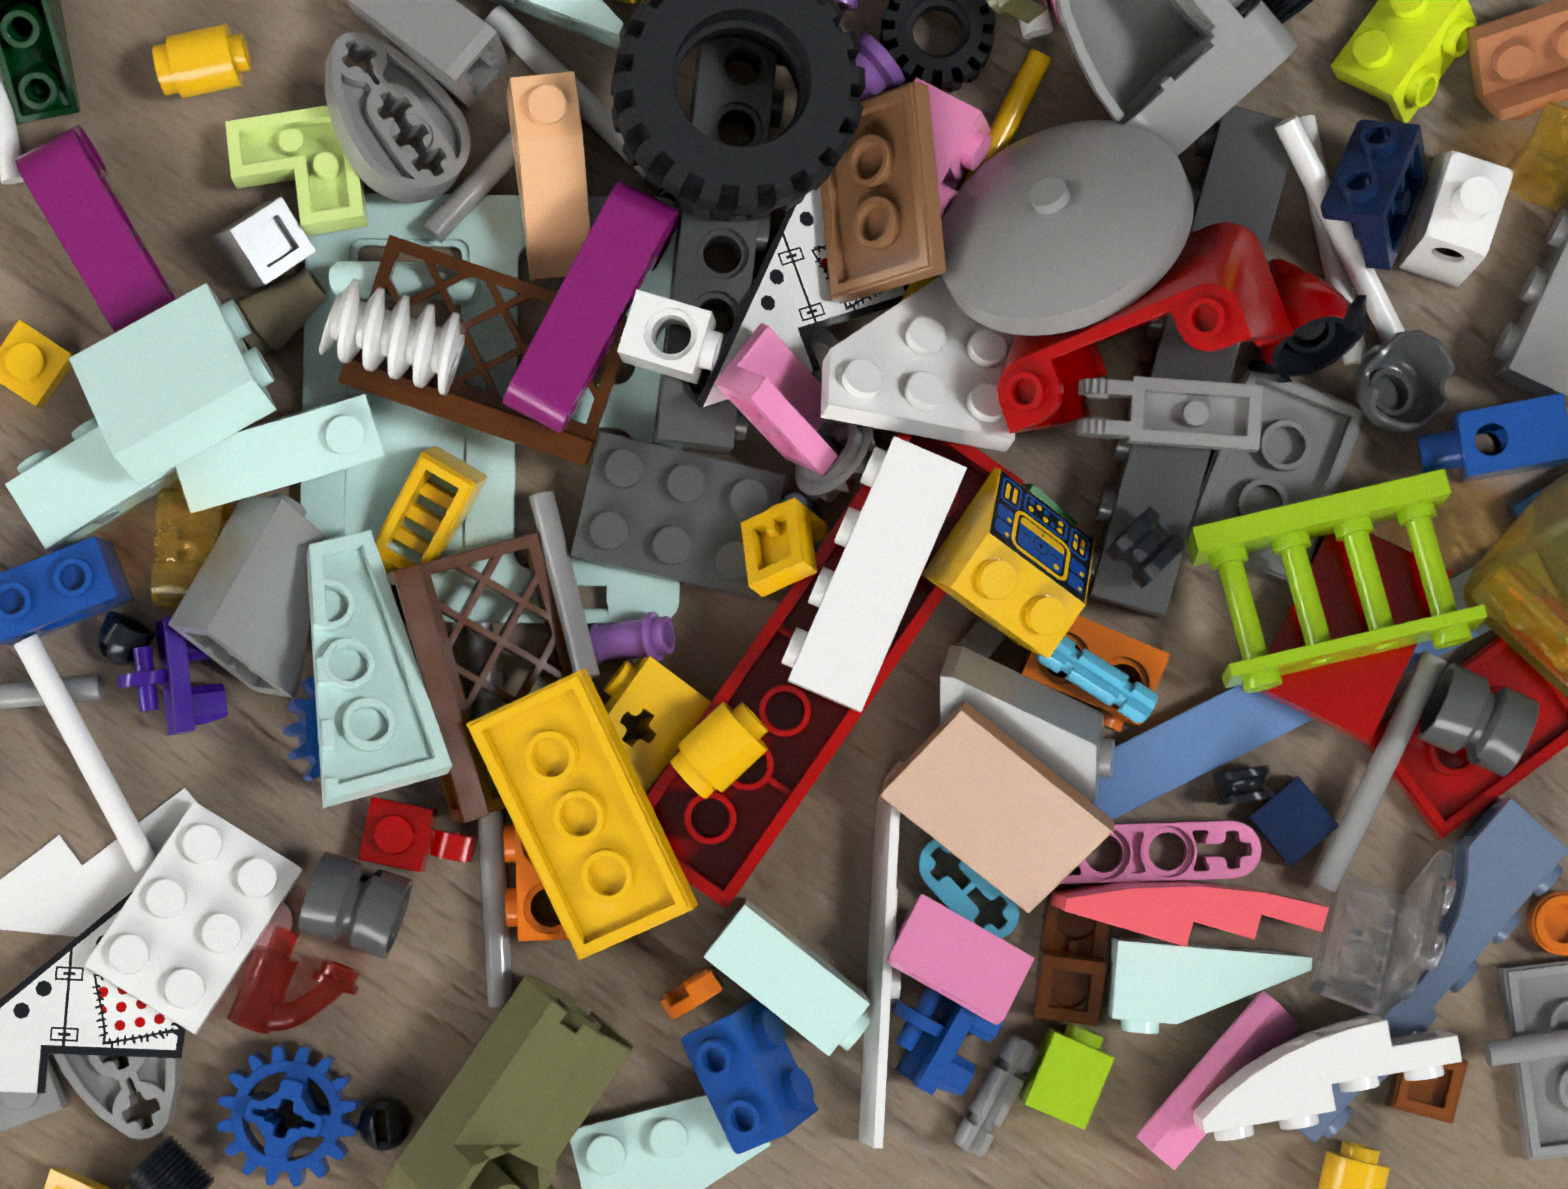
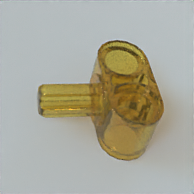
(181, 544)

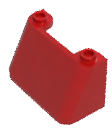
(1215, 292)

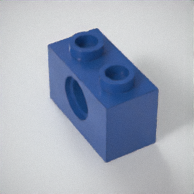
(61, 590)

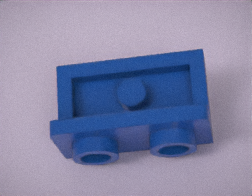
(750, 1075)

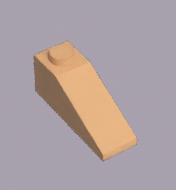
(549, 170)

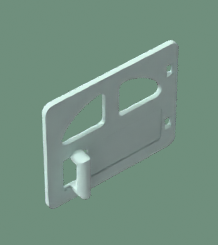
(364, 494)

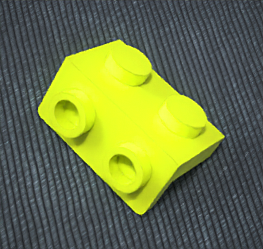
(1405, 51)

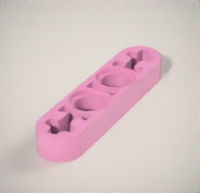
(1136, 862)

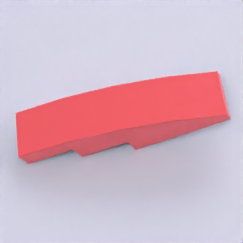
(1171, 907)

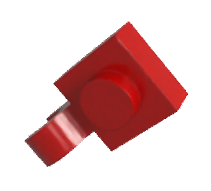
(405, 834)

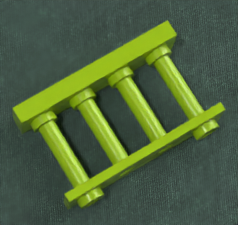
(1351, 519)

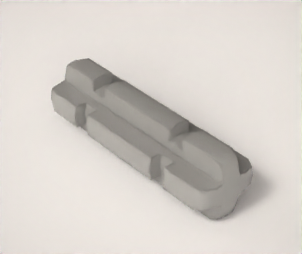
(996, 1095)

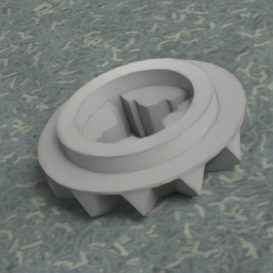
(849, 464)

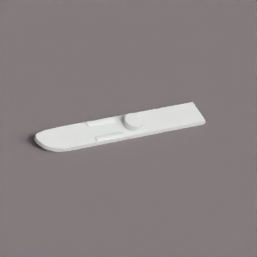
(883, 980)

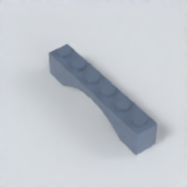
(1496, 870)

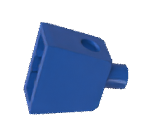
(1529, 436)

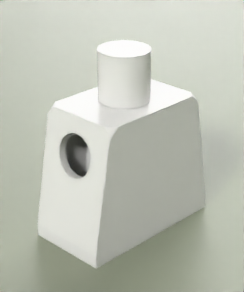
(1458, 214)

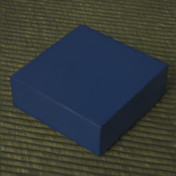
(1292, 821)

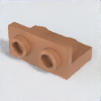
(1521, 61)

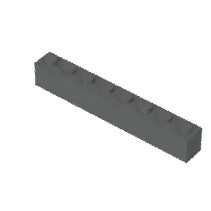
(1236, 185)

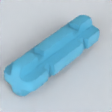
(1101, 680)

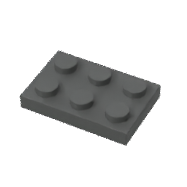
(671, 513)

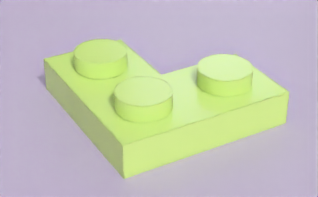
(302, 149)

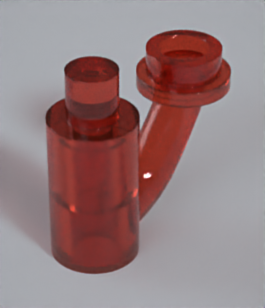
(267, 979)

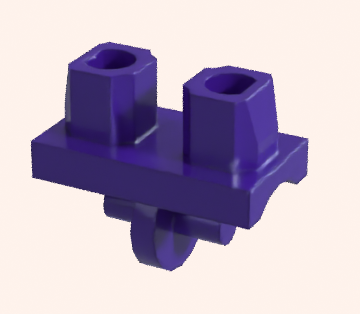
(183, 704)

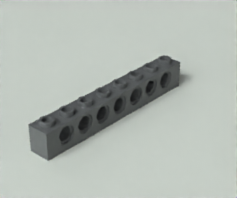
(714, 102)

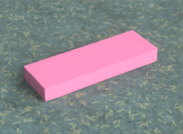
(1257, 1030)

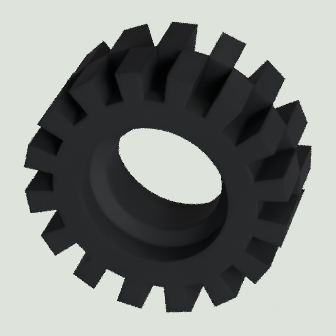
(939, 70)

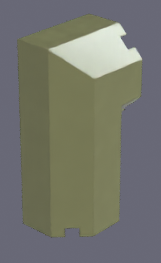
(515, 1097)

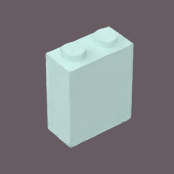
(174, 383)
(790, 979)

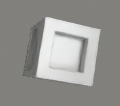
(646, 320)

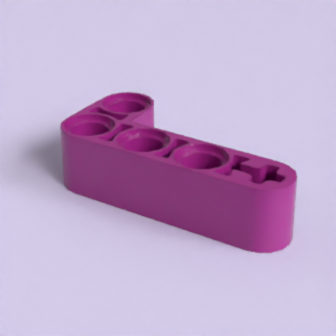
(93, 227)
(591, 305)

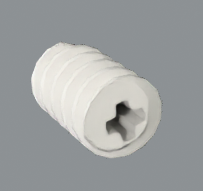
(394, 336)

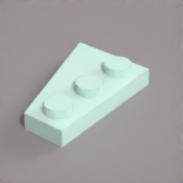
(657, 1148)

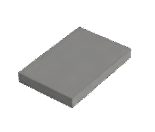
(1300, 458)
(1536, 1003)

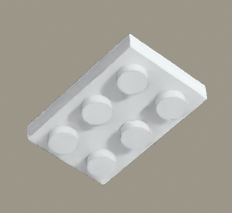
(194, 918)

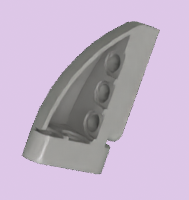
(1173, 60)

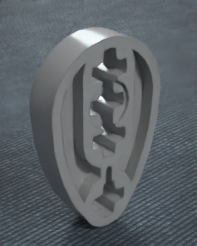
(370, 141)
(112, 1088)

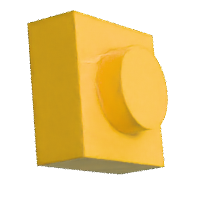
(32, 364)

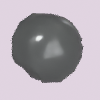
(1403, 381)

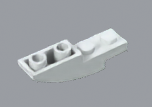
(1296, 1077)

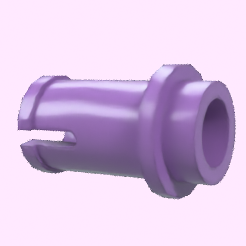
(633, 639)

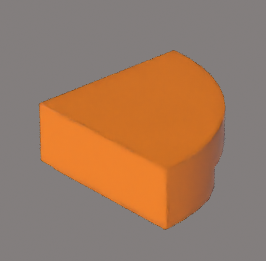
(691, 992)

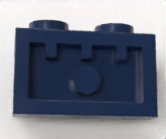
(1379, 187)

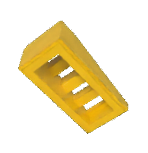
(454, 471)

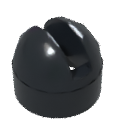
(120, 635)
(398, 1123)

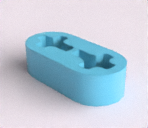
(956, 898)

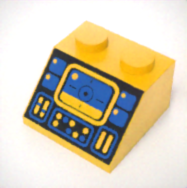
(1016, 565)

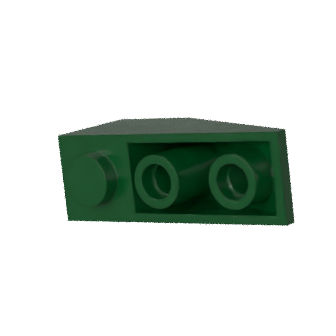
(36, 60)

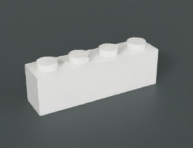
(876, 573)

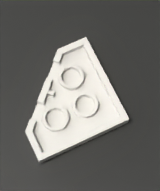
(921, 373)

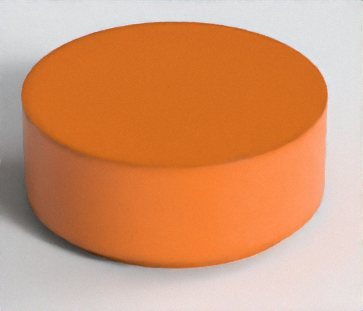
(1549, 922)

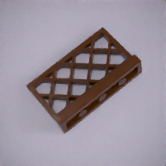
(466, 402)
(467, 784)

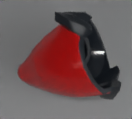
(1321, 321)

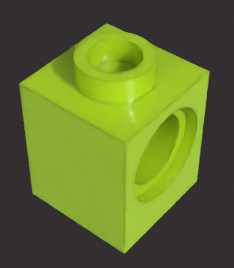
(1068, 1075)

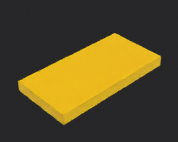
(582, 814)

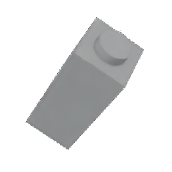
(442, 39)
(253, 595)
(1042, 720)

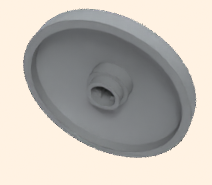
(1066, 227)

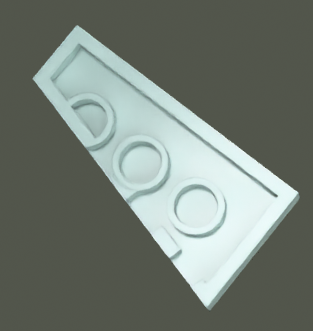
(368, 686)

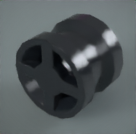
(1146, 547)

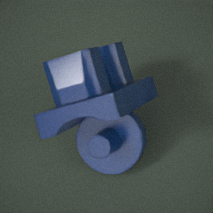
(932, 1039)

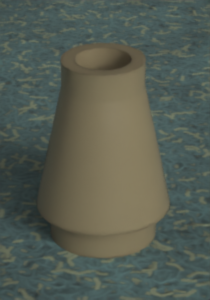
(281, 310)

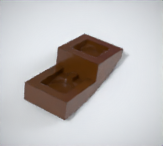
(1070, 966)

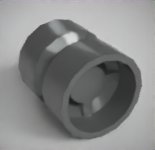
(1484, 722)
(355, 905)

